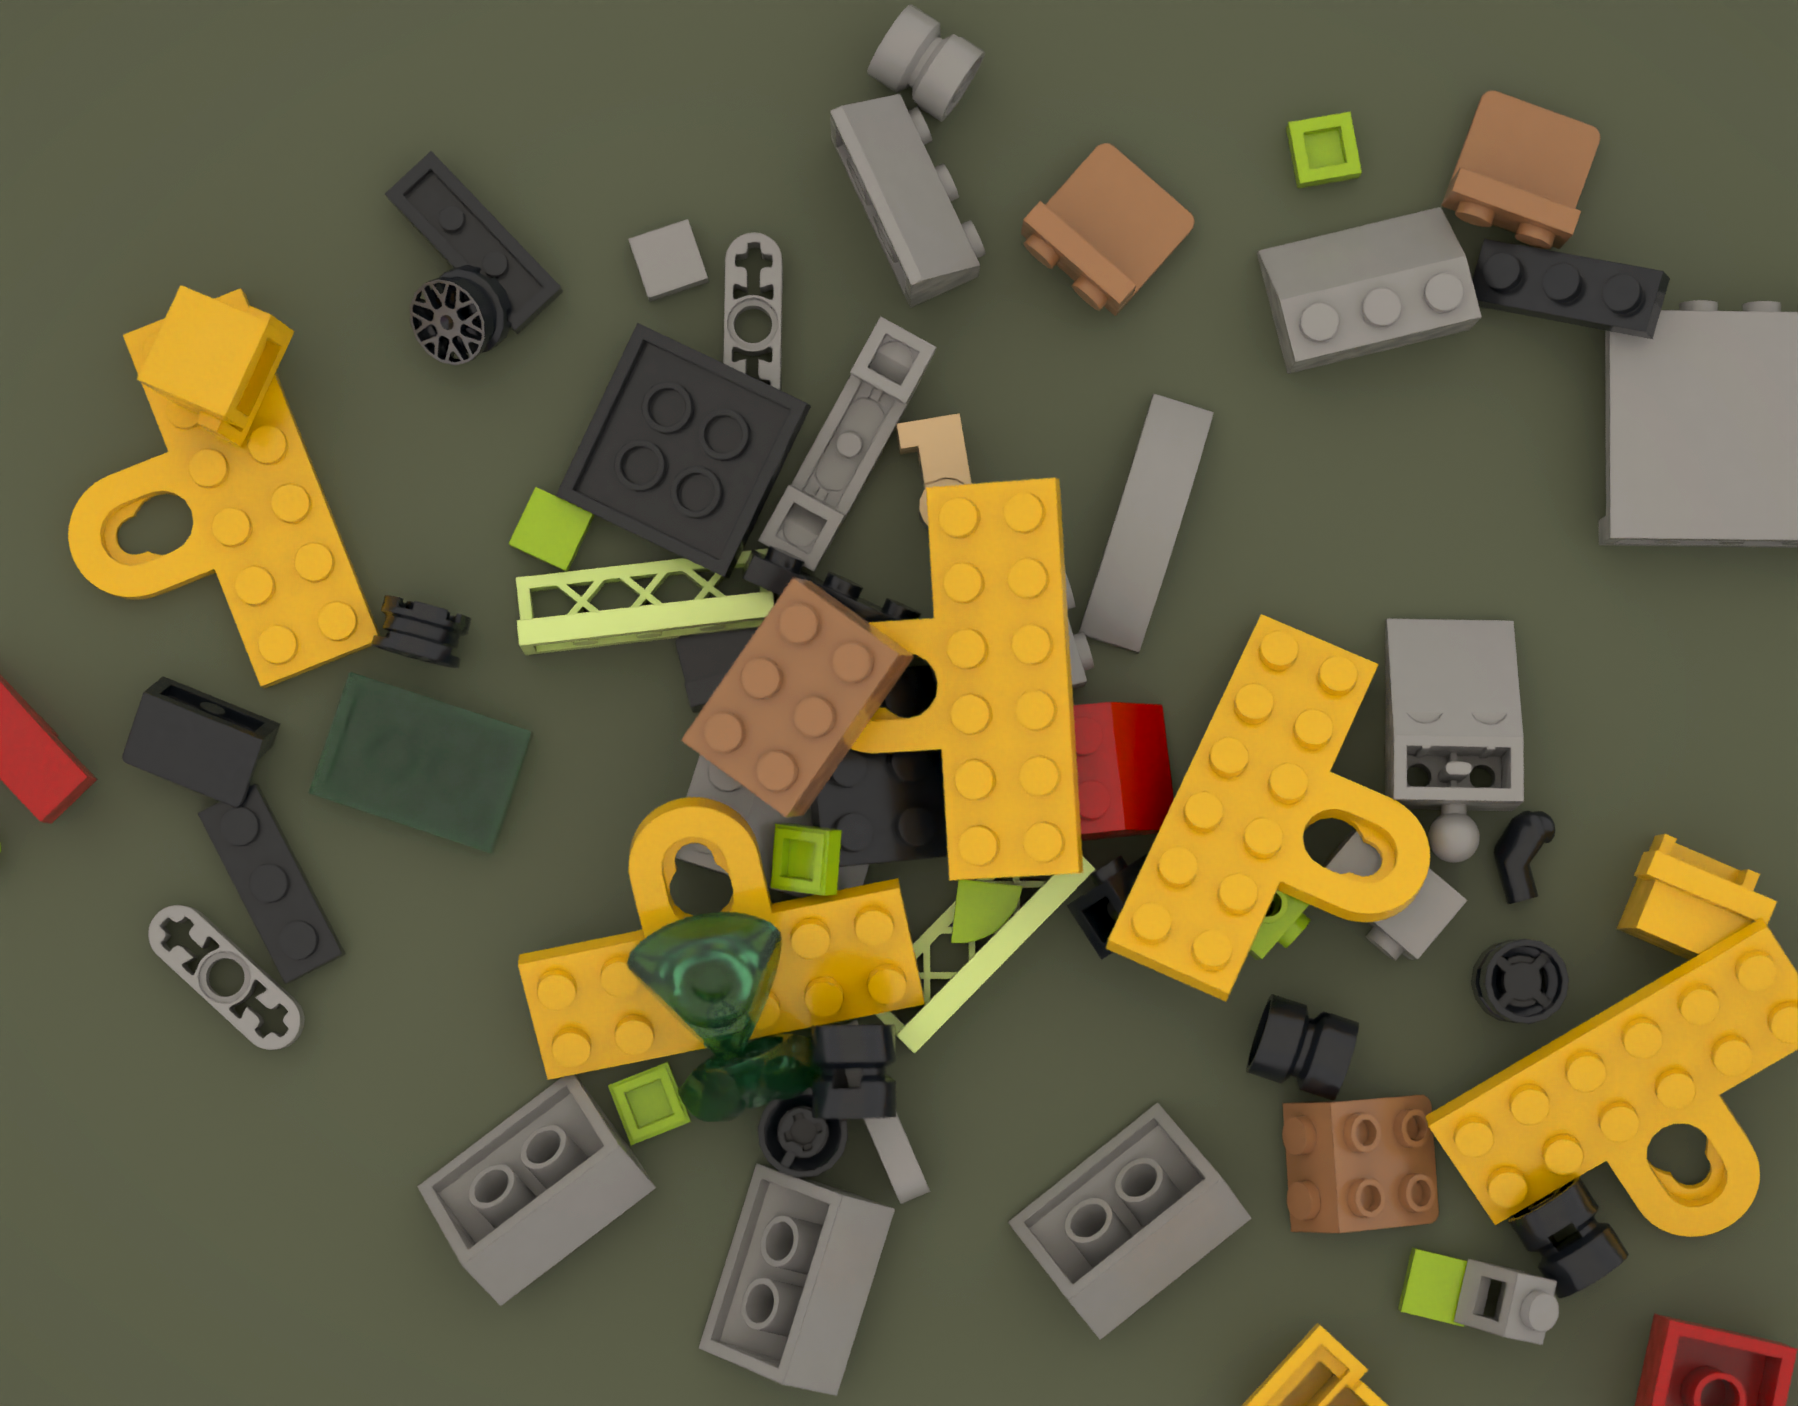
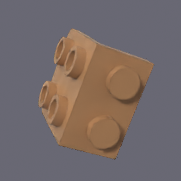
(1522, 170)
(1107, 229)
(1360, 1164)

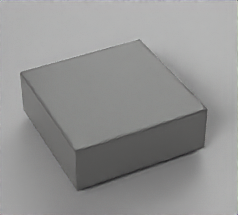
(668, 260)

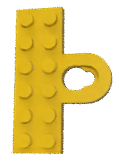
(254, 525)
(1000, 679)
(1245, 813)
(836, 961)
(1624, 1079)

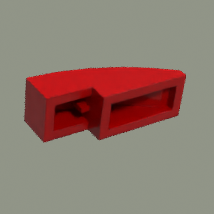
(36, 761)

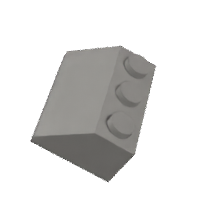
(906, 196)
(1368, 289)
(535, 1188)
(1129, 1220)
(796, 1280)

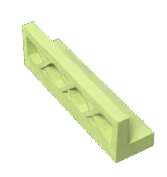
(639, 621)
(985, 960)

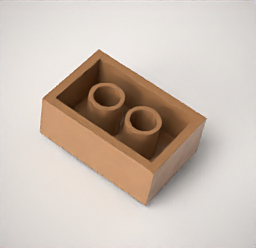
(797, 698)

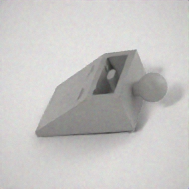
(1449, 712)

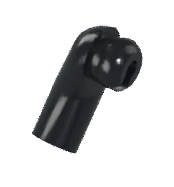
(1517, 849)

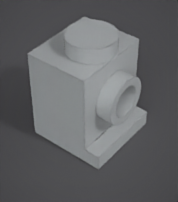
(1524, 1304)

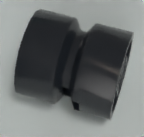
(1520, 981)
(1302, 1047)
(853, 1048)
(1580, 1256)

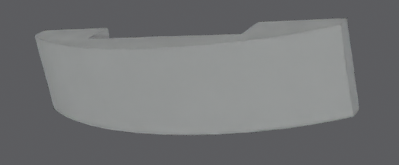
(849, 443)
(1146, 523)

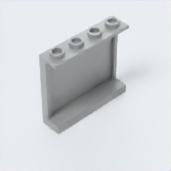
(1703, 429)

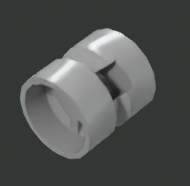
(919, 58)

